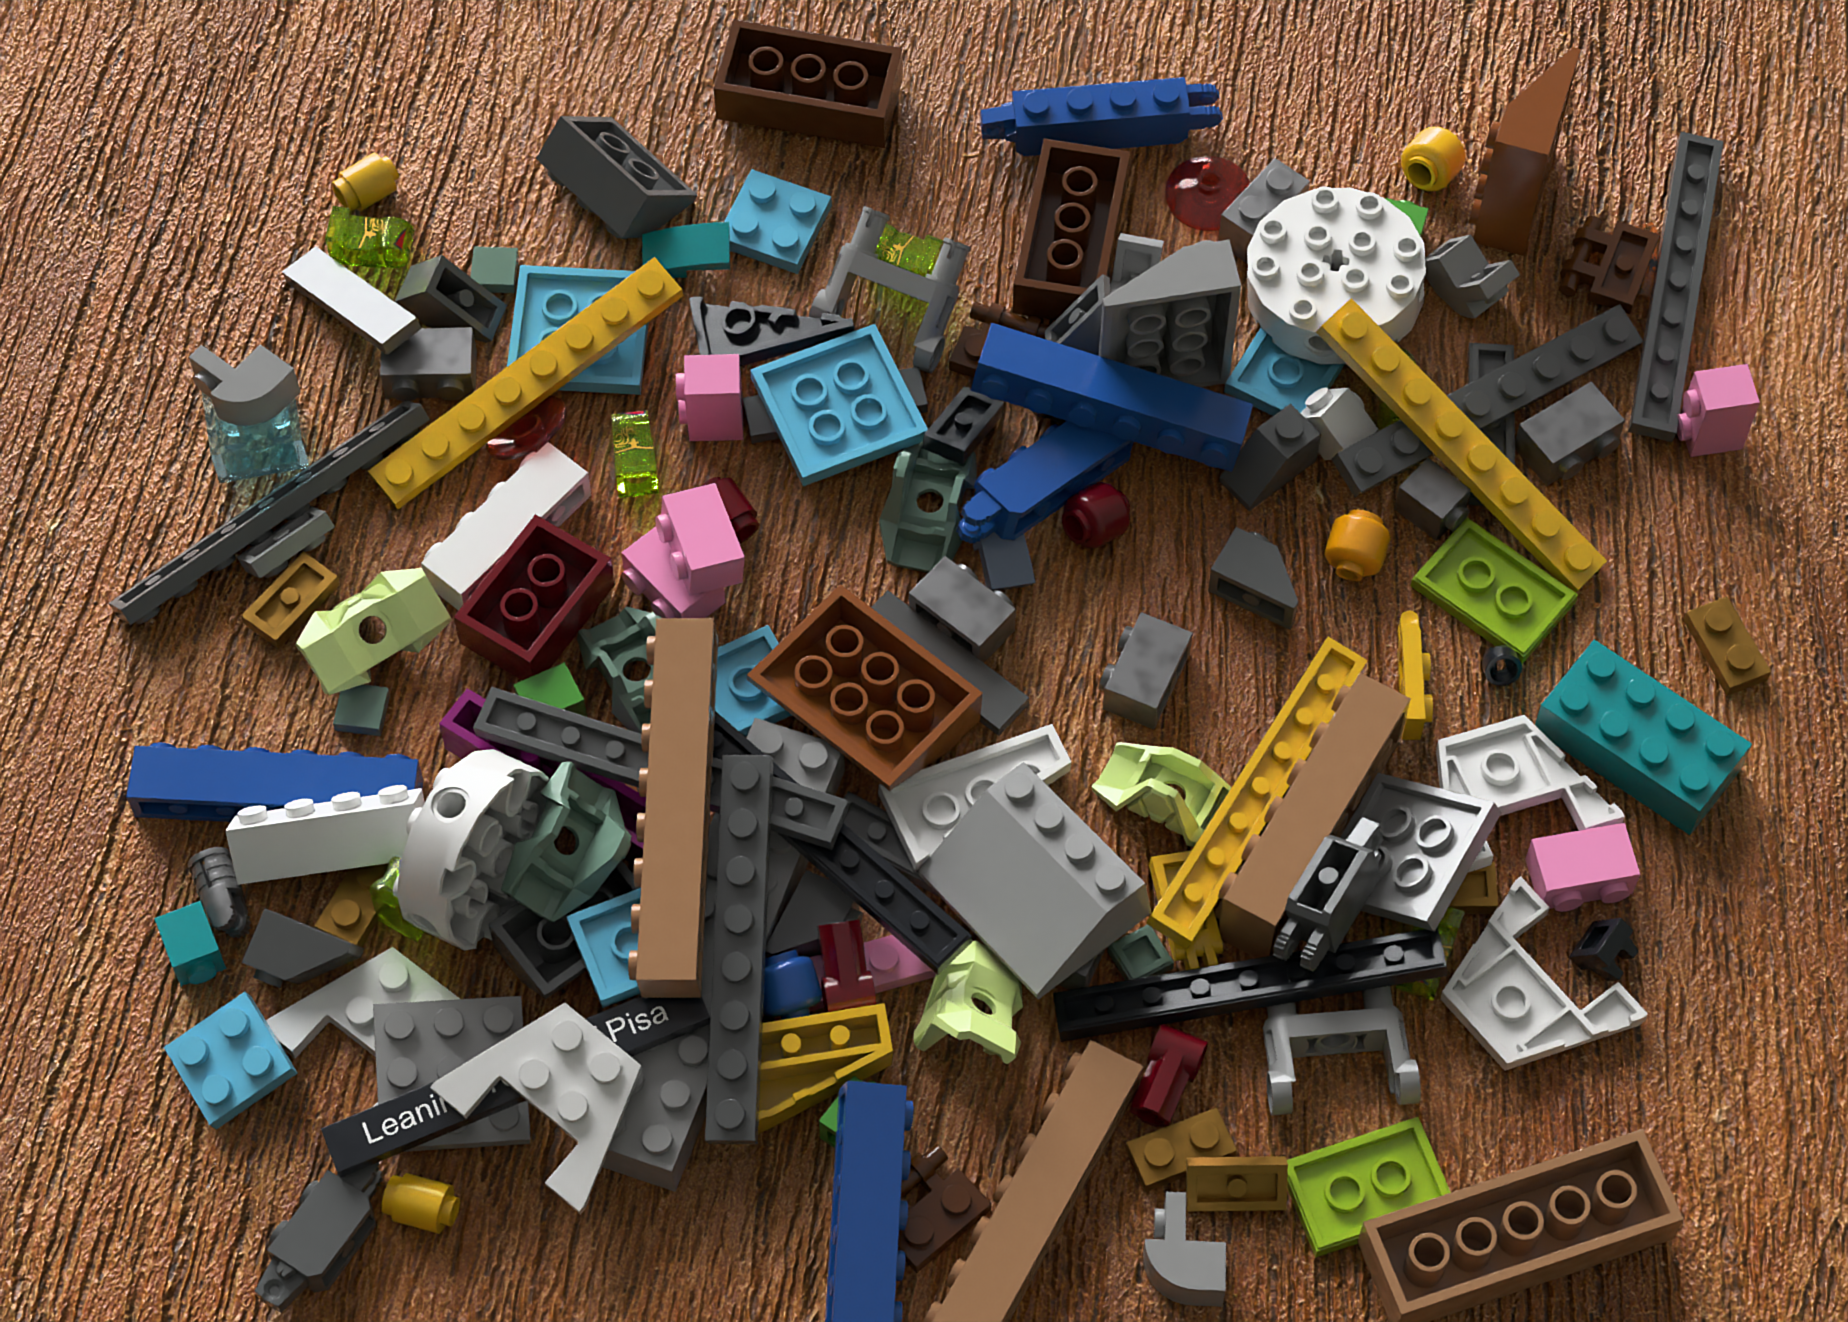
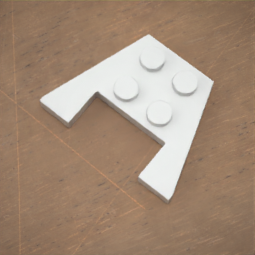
(1518, 770)
(350, 1002)
(1515, 1004)
(567, 1075)

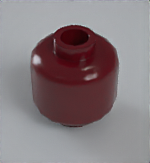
(1096, 515)

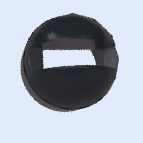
(1511, 662)

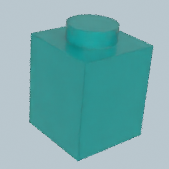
(190, 944)

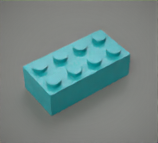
(1642, 737)

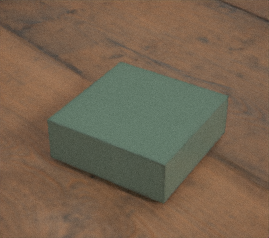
(495, 268)
(362, 710)
(1140, 954)

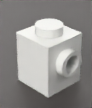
(1339, 419)

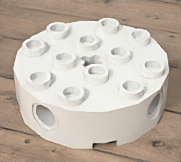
(1322, 253)
(465, 844)

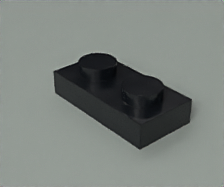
(962, 425)

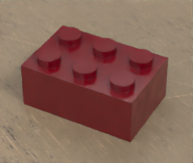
(534, 599)

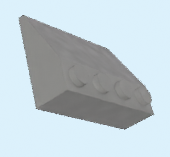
(1177, 316)
(1035, 881)

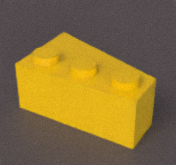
(816, 1055)

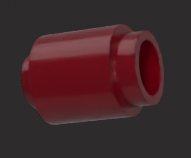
(738, 508)

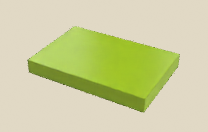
(1494, 589)
(1360, 1181)

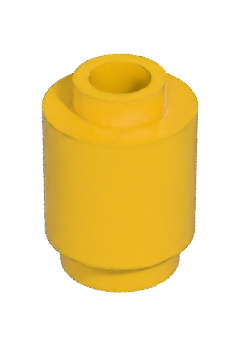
(365, 182)
(420, 1202)

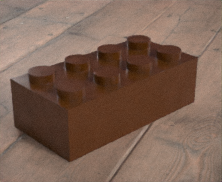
(808, 83)
(1069, 226)

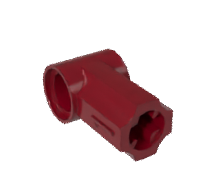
(846, 977)
(1171, 1065)

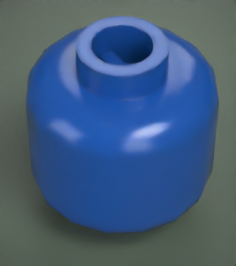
(790, 986)

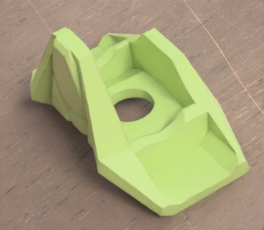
(411, 620)
(1139, 777)
(951, 1010)

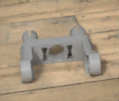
(935, 289)
(1340, 1032)

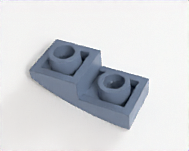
(1005, 562)

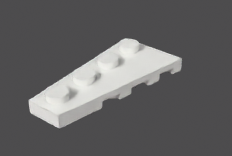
(939, 796)

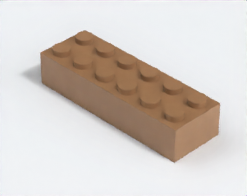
(1317, 805)
(1519, 1229)

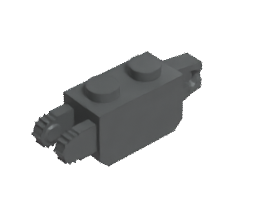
(1331, 894)
(320, 1236)

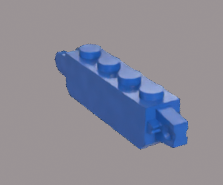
(1104, 114)
(1039, 480)

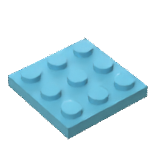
(555, 295)
(839, 404)

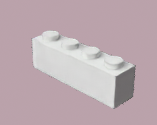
(543, 485)
(321, 836)

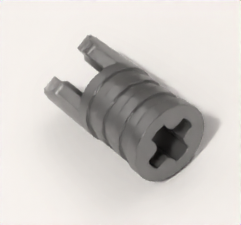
(219, 891)

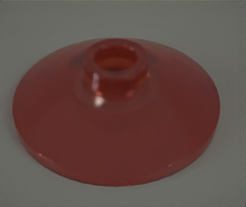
(1203, 205)
(529, 431)

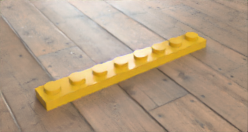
(525, 383)
(1461, 446)
(1243, 810)

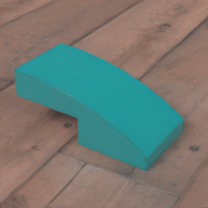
(689, 248)

